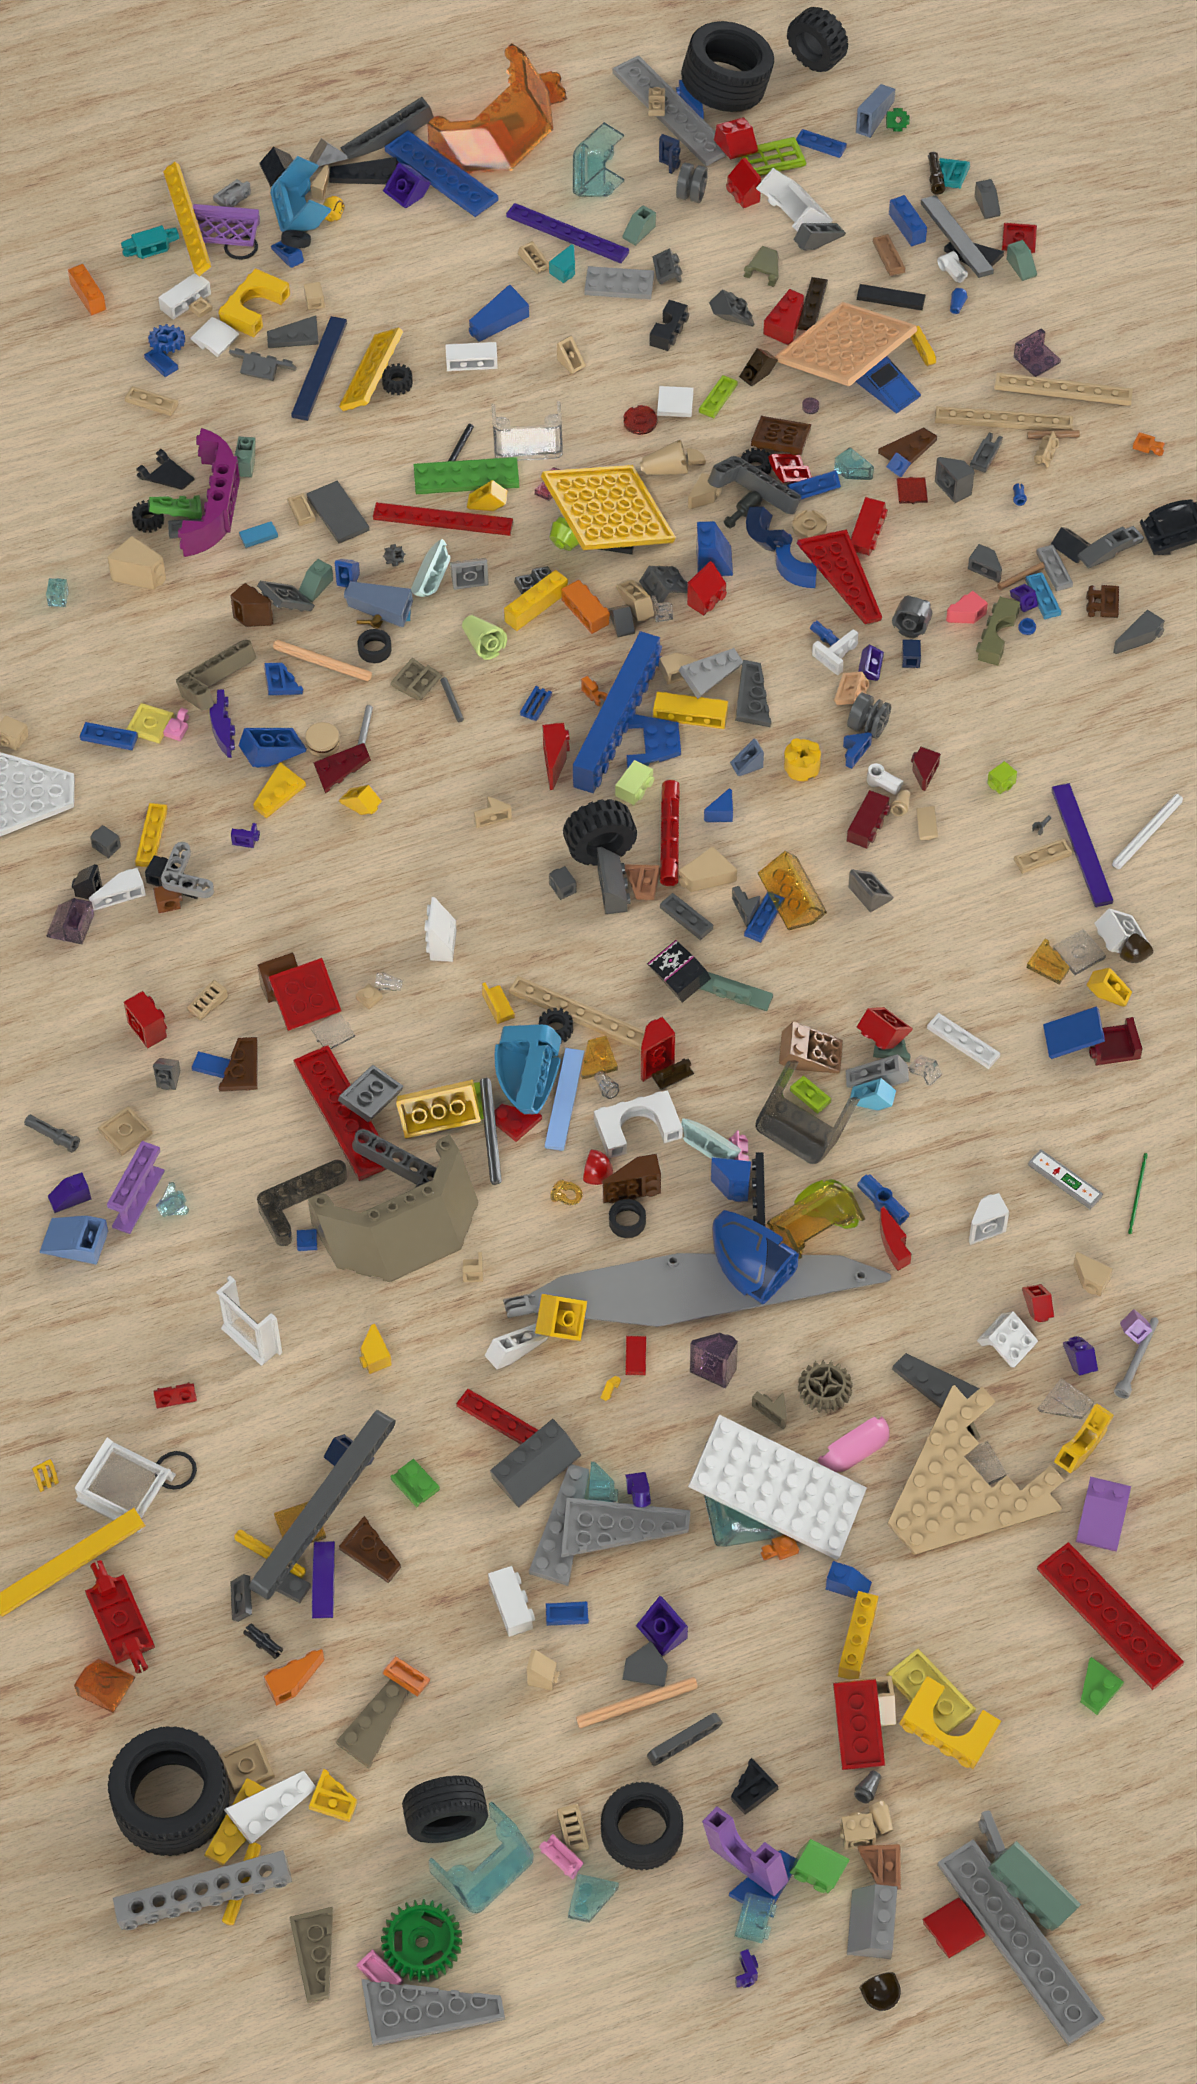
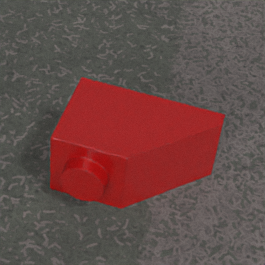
(1038, 1302)

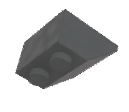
(954, 478)

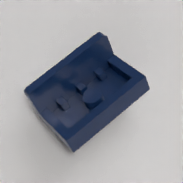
(669, 152)

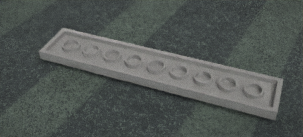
(678, 114)
(1021, 1943)

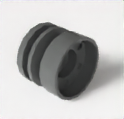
(872, 717)

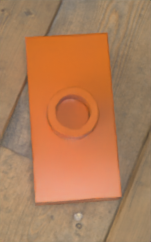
(406, 1676)

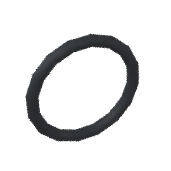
(241, 257)
(174, 1487)

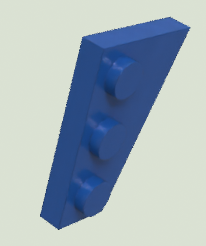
(749, 1885)

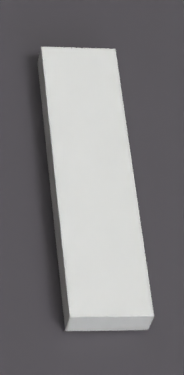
(963, 1040)

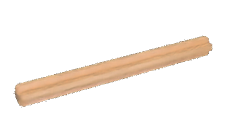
(322, 660)
(636, 1702)

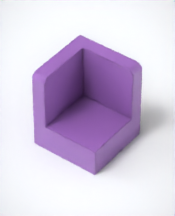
(1136, 1326)

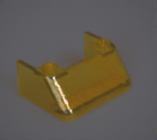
(815, 1214)

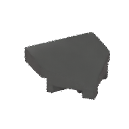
(646, 1666)

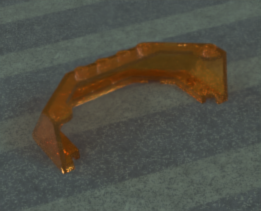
(503, 130)

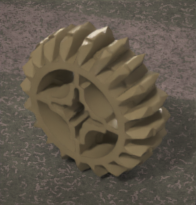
(811, 1379)

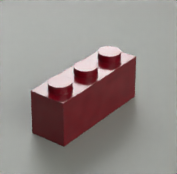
(868, 819)

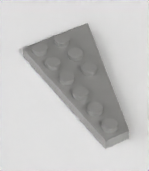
(605, 1525)

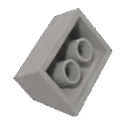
(872, 1921)

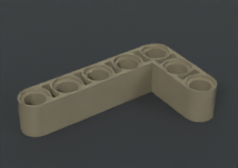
(195, 683)

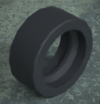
(374, 656)
(627, 1205)

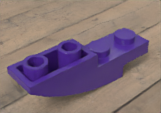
(221, 724)

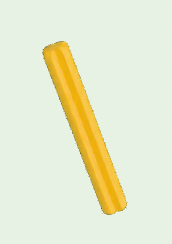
(263, 1550)
(234, 1905)

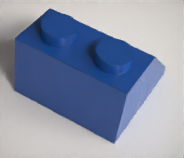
(731, 1178)

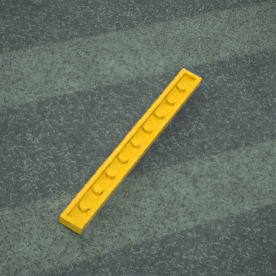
(187, 219)

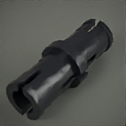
(263, 1641)

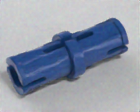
(825, 634)

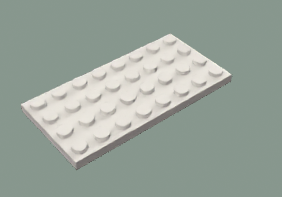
(777, 1487)

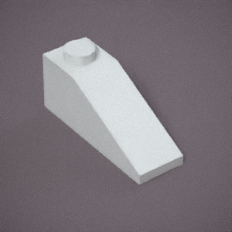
(119, 889)
(513, 1346)

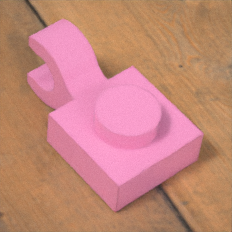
(177, 727)

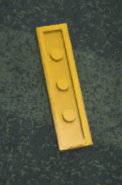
(151, 834)

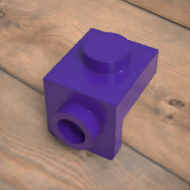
(749, 1966)

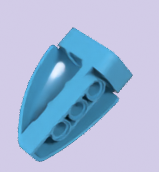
(527, 1065)

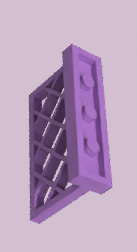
(227, 215)

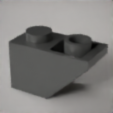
(166, 1073)

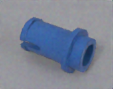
(1019, 495)

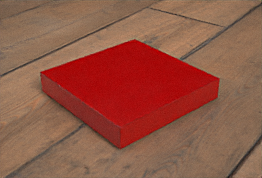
(1016, 232)

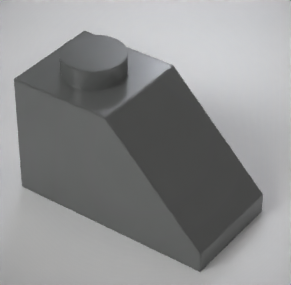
(987, 198)
(985, 562)

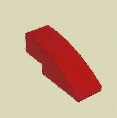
(894, 1241)

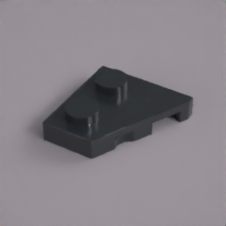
(753, 1788)

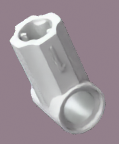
(951, 264)
(883, 779)

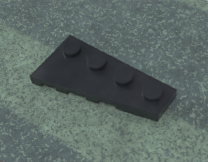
(364, 172)
(758, 1185)

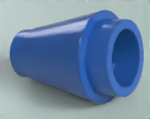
(958, 298)

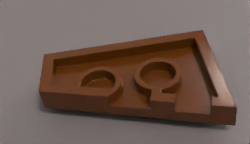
(243, 1067)
(369, 1550)

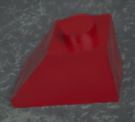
(925, 765)

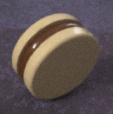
(322, 739)

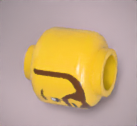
(337, 208)

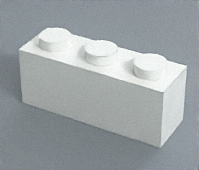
(183, 294)
(471, 356)
(511, 1601)

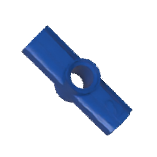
(876, 1191)

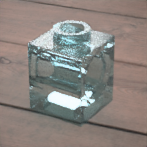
(57, 592)

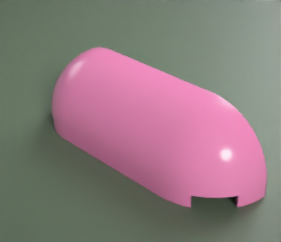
(856, 1445)

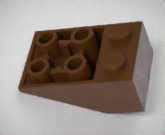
(634, 1180)

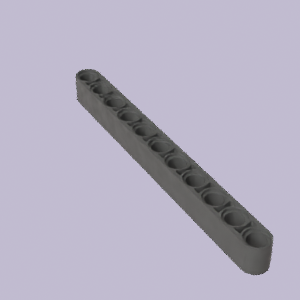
(322, 1505)

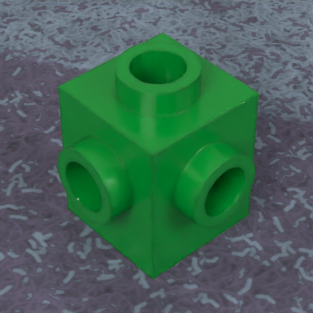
(891, 119)

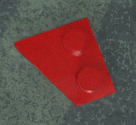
(514, 1122)

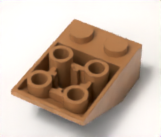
(811, 1049)

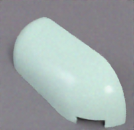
(431, 570)
(708, 1141)

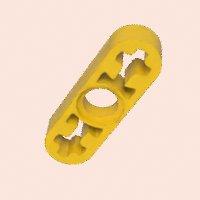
(923, 347)

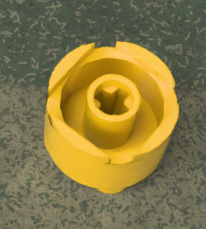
(802, 759)

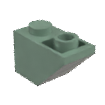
(640, 225)
(246, 455)

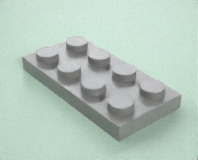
(619, 282)

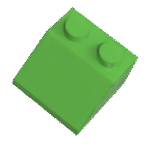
(818, 1866)

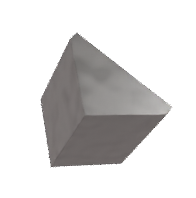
(326, 154)
(868, 889)

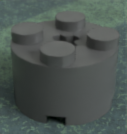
(912, 616)

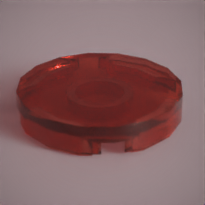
(640, 420)

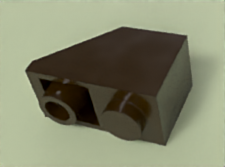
(758, 367)

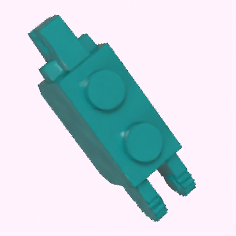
(149, 242)

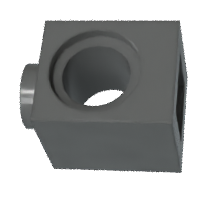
(105, 841)
(562, 882)

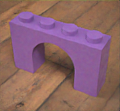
(762, 1866)

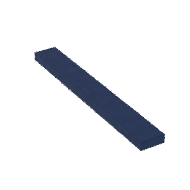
(319, 368)

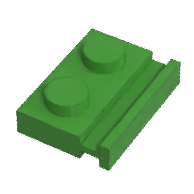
(415, 1483)

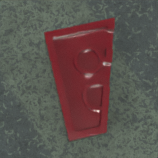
(339, 765)

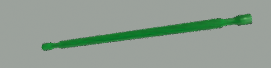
(1137, 1193)

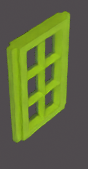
(783, 165)

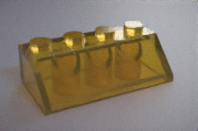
(789, 880)

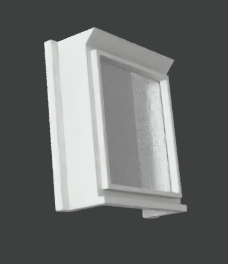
(258, 1340)
(120, 1481)

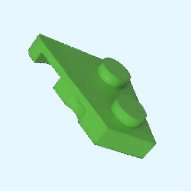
(1099, 1686)

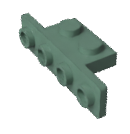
(738, 992)

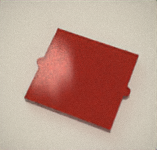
(912, 490)

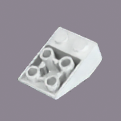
(440, 932)

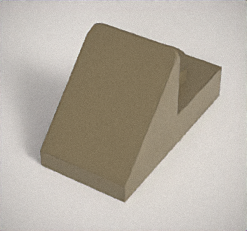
(774, 1411)

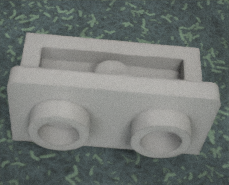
(232, 194)

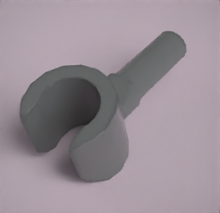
(1041, 825)

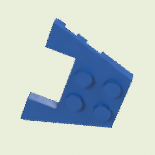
(660, 740)

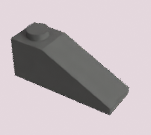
(814, 235)
(1141, 632)

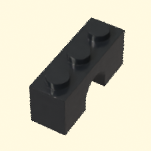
(674, 316)

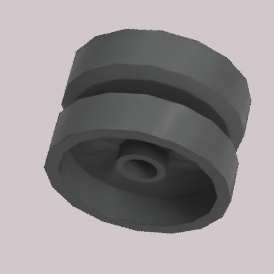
(692, 182)

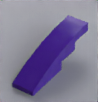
(323, 1580)

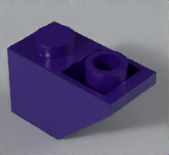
(1080, 1355)

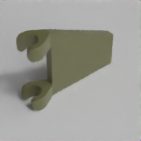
(766, 262)

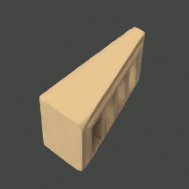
(319, 185)
(531, 247)
(210, 990)
(570, 1811)

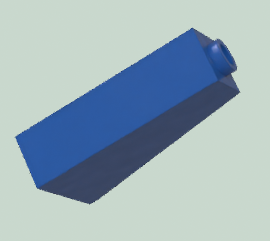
(499, 314)

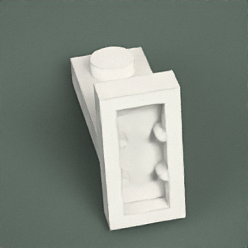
(832, 656)

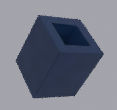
(911, 653)

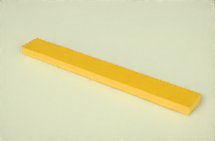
(69, 1561)

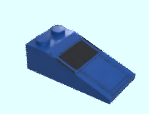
(889, 385)

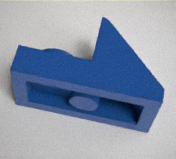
(856, 746)

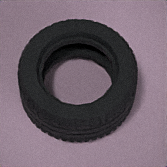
(645, 1796)
(445, 1809)

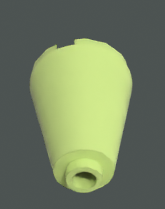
(484, 637)

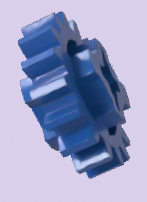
(166, 338)

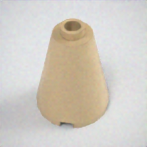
(666, 461)

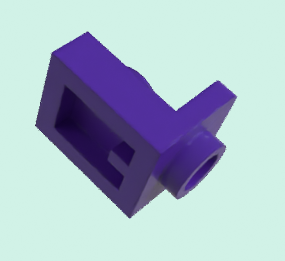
(1025, 596)
(245, 838)

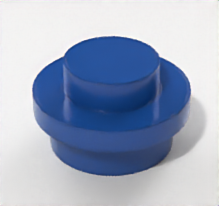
(1027, 626)

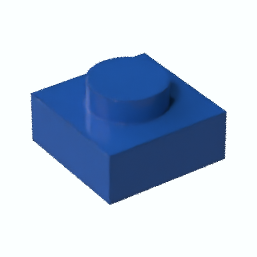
(898, 464)
(307, 1240)

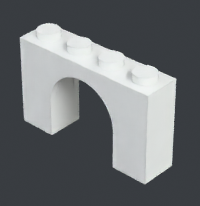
(655, 1107)

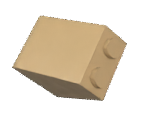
(136, 565)

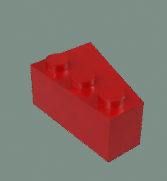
(869, 525)

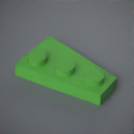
(176, 507)

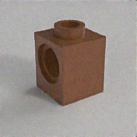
(166, 899)

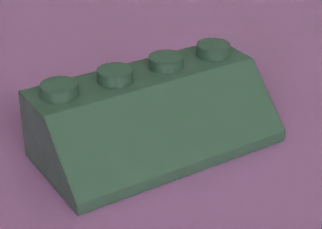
(1033, 1886)

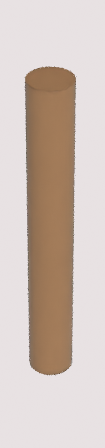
(1059, 434)
(1020, 576)

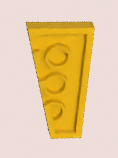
(228, 1837)

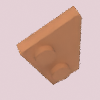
(643, 880)
(883, 1863)

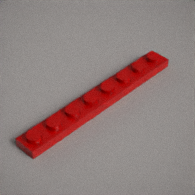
(443, 519)

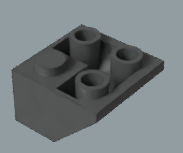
(731, 308)

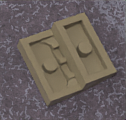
(416, 679)

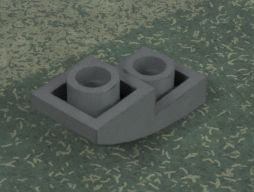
(527, 581)

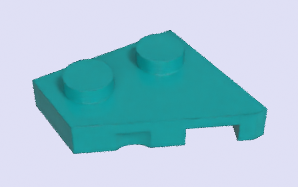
(954, 172)

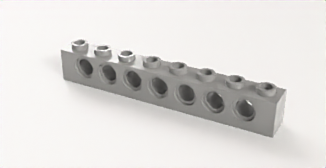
(191, 1886)

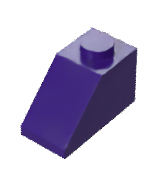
(69, 1193)

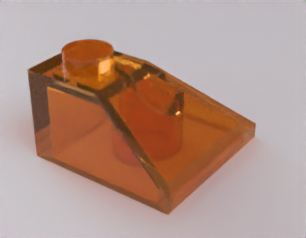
(103, 1684)

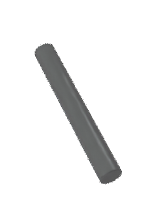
(451, 698)

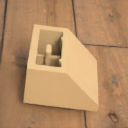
(886, 1700)

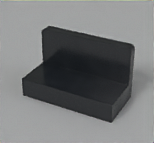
(1069, 543)

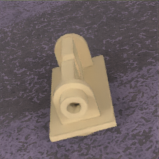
(1047, 449)

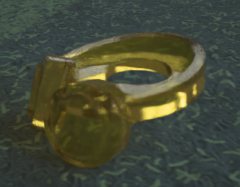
(556, 1194)

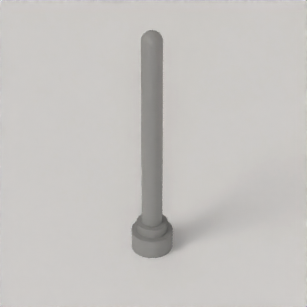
(1123, 1388)

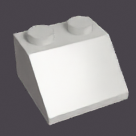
(1116, 928)
(989, 1219)

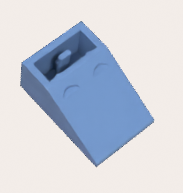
(76, 1238)

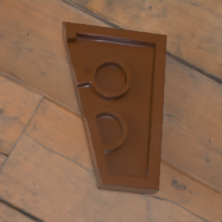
(910, 446)

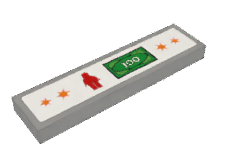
(1065, 1179)

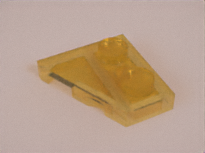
(1048, 963)
(598, 1058)

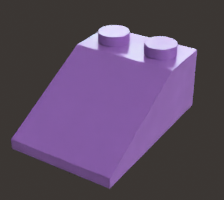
(1103, 1514)

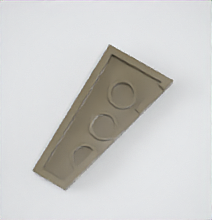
(369, 1729)
(313, 1946)

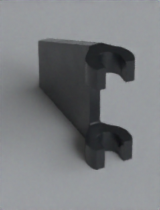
(167, 474)

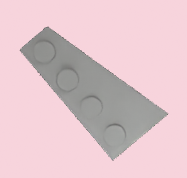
(710, 671)

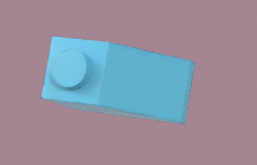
(874, 1094)

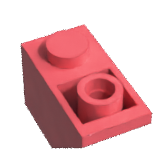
(967, 609)

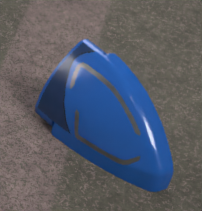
(752, 1255)

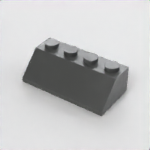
(535, 1463)

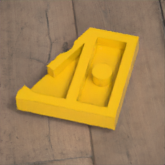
(332, 1798)

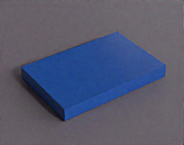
(1074, 1032)

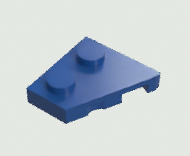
(280, 681)

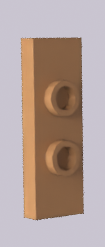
(889, 255)

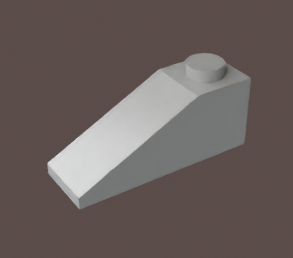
(890, 1069)

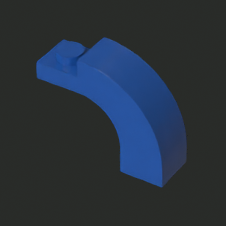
(795, 571)

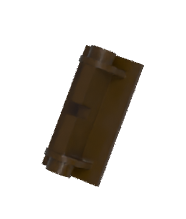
(673, 1073)

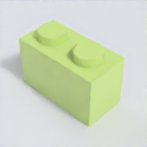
(634, 782)

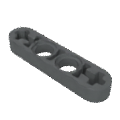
(684, 1739)

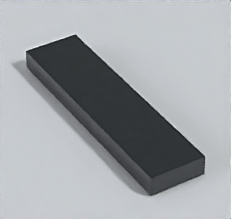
(891, 297)

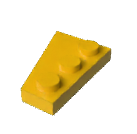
(278, 790)

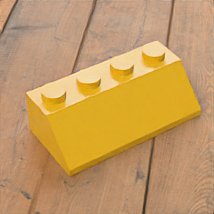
(438, 1109)

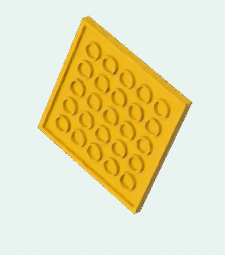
(608, 507)

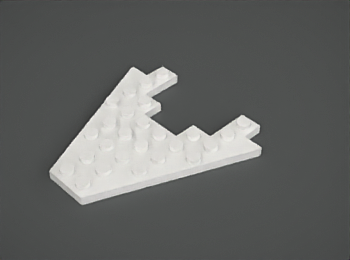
(31, 792)

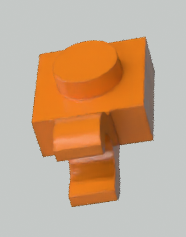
(1146, 443)
(591, 688)
(781, 1546)

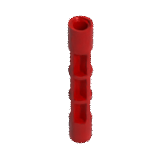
(669, 833)

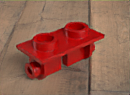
(174, 1396)

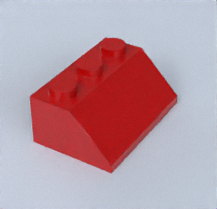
(657, 1048)

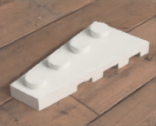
(264, 1809)

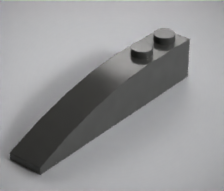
(409, 118)

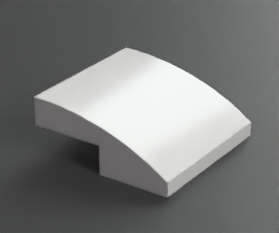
(215, 336)

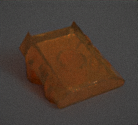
(553, 83)

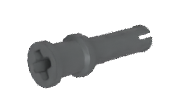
(59, 1136)

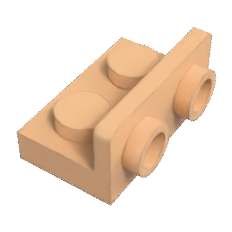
(850, 687)

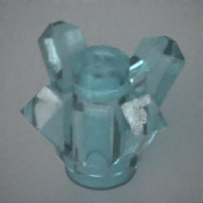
(172, 1202)

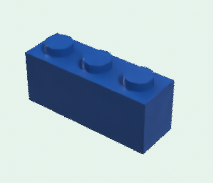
(907, 220)

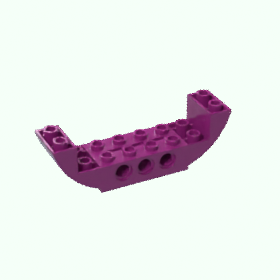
(222, 496)

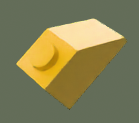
(488, 497)
(361, 800)
(1109, 987)
(374, 1352)

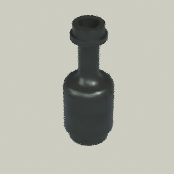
(752, 499)

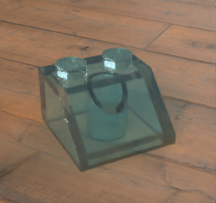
(755, 1917)

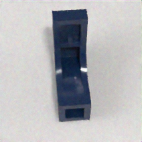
(757, 526)

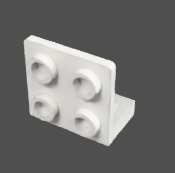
(1009, 1338)

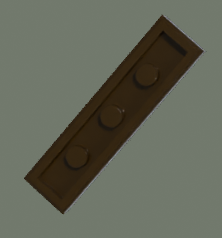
(812, 303)

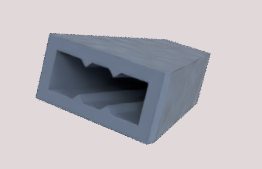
(874, 109)
(387, 601)

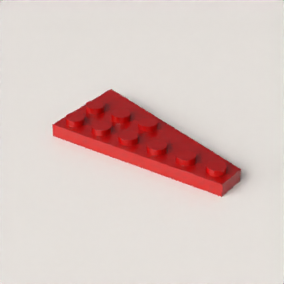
(840, 565)

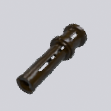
(936, 177)

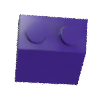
(406, 185)

